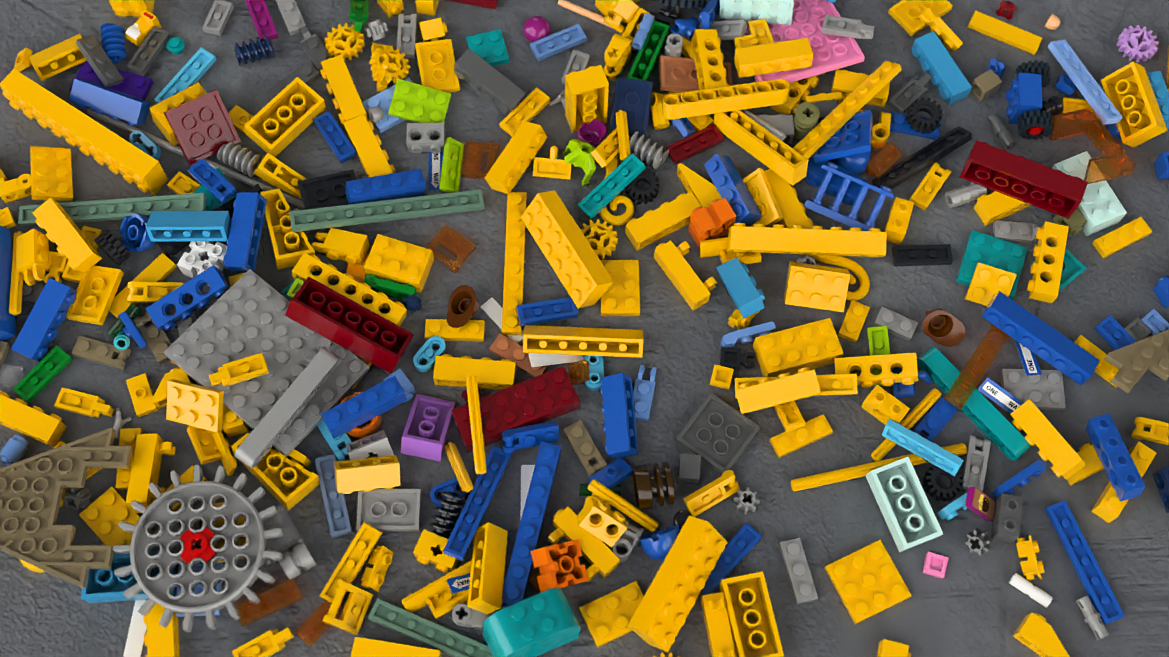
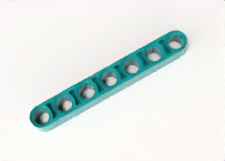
(977, 407)

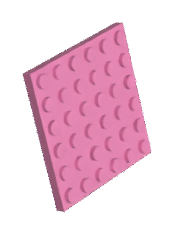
(828, 50)

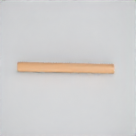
(582, 11)

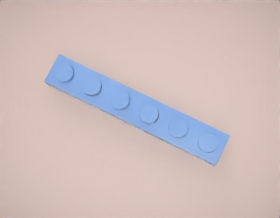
(1085, 82)

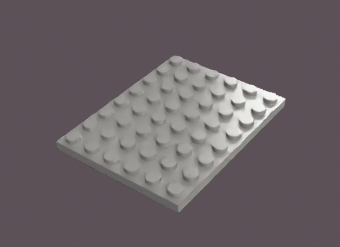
(251, 322)

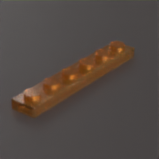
(976, 367)

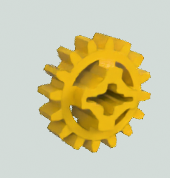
(344, 42)
(389, 64)
(603, 235)

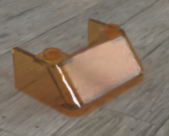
(1115, 159)

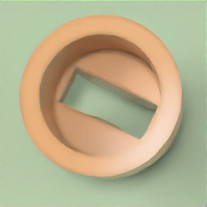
(1053, 22)

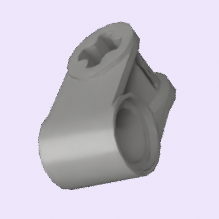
(628, 540)
(473, 618)

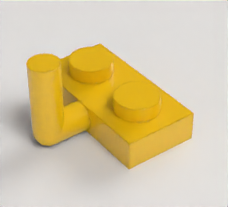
(552, 167)

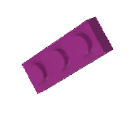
(262, 19)

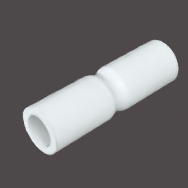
(1033, 591)

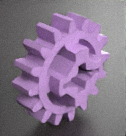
(1137, 43)

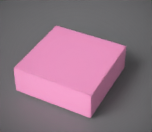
(935, 565)

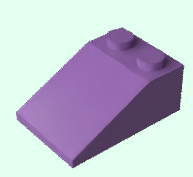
(427, 427)

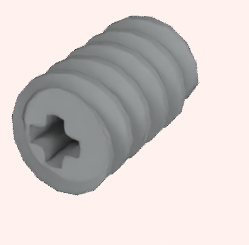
(646, 151)
(238, 158)

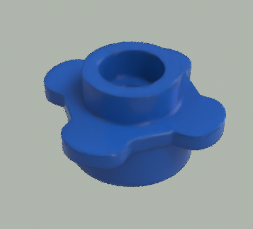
(1000, 67)

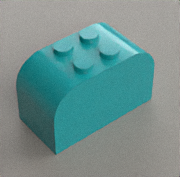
(531, 626)

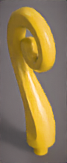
(619, 199)
(853, 266)

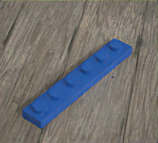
(477, 504)
(1084, 562)

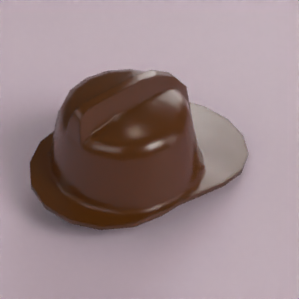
(462, 306)
(943, 327)

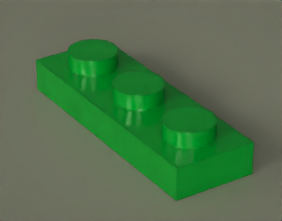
(42, 374)

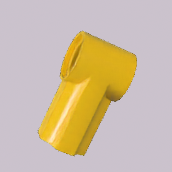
(656, 111)

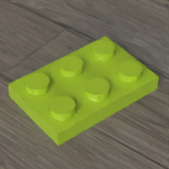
(418, 103)

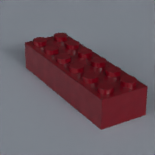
(1023, 179)
(349, 324)
(520, 406)

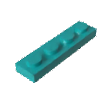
(611, 186)

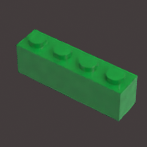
(650, 53)

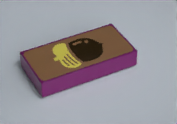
(980, 503)

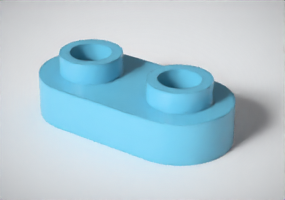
(427, 353)
(595, 370)
(949, 511)

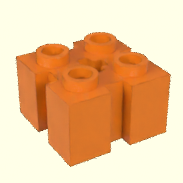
(711, 221)
(559, 565)

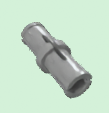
(1092, 617)

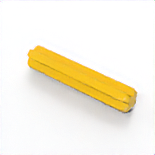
(623, 134)
(458, 467)

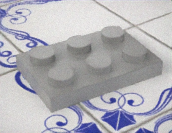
(1043, 390)
(389, 509)

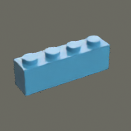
(941, 67)
(188, 226)

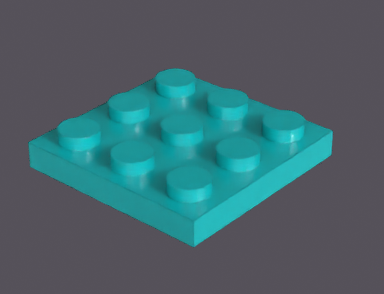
(992, 252)

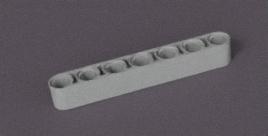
(287, 407)

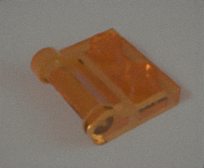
(473, 159)
(453, 243)

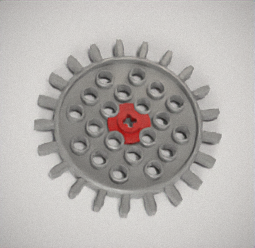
(237, 579)

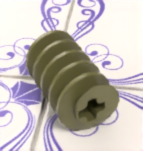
(805, 119)

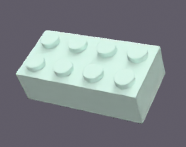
(772, 10)
(1099, 201)
(904, 504)

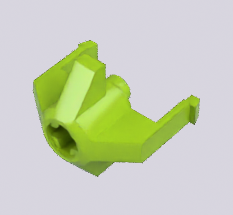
(579, 155)

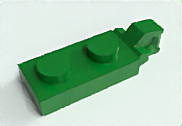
(359, 13)
(389, 287)

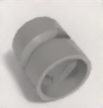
(295, 561)

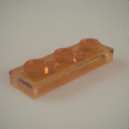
(270, 602)

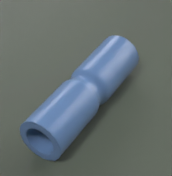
(641, 34)

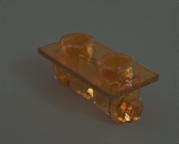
(883, 160)
(314, 626)

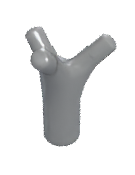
(561, 98)
(119, 422)

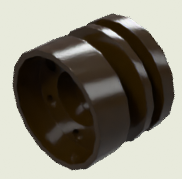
(653, 485)

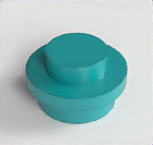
(175, 45)

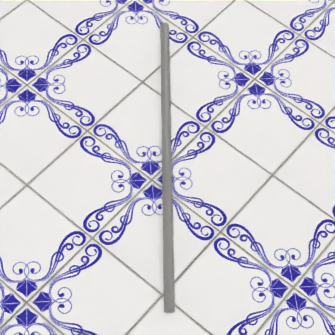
(176, 149)

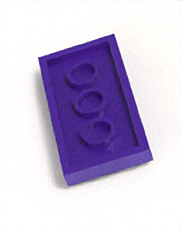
(132, 84)

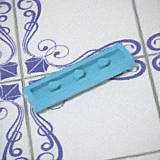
(188, 75)
(922, 447)

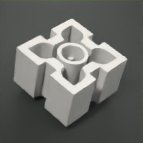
(201, 257)

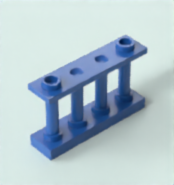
(833, 210)

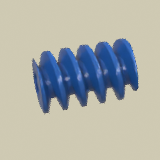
(113, 42)

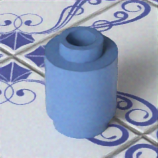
(13, 450)

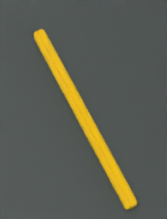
(862, 470)

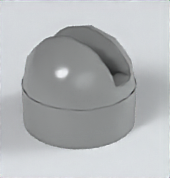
(375, 114)

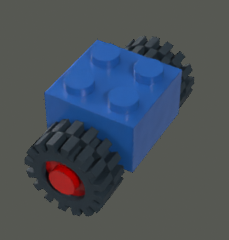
(1026, 100)

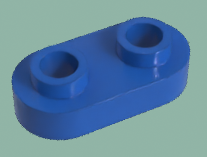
(450, 485)

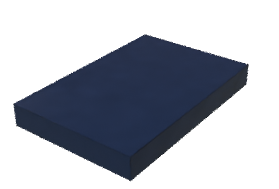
(635, 99)

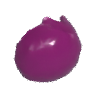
(536, 28)
(592, 132)

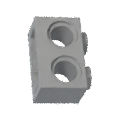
(426, 133)

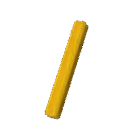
(623, 505)

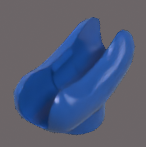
(686, 27)

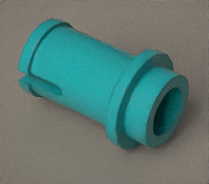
(121, 345)

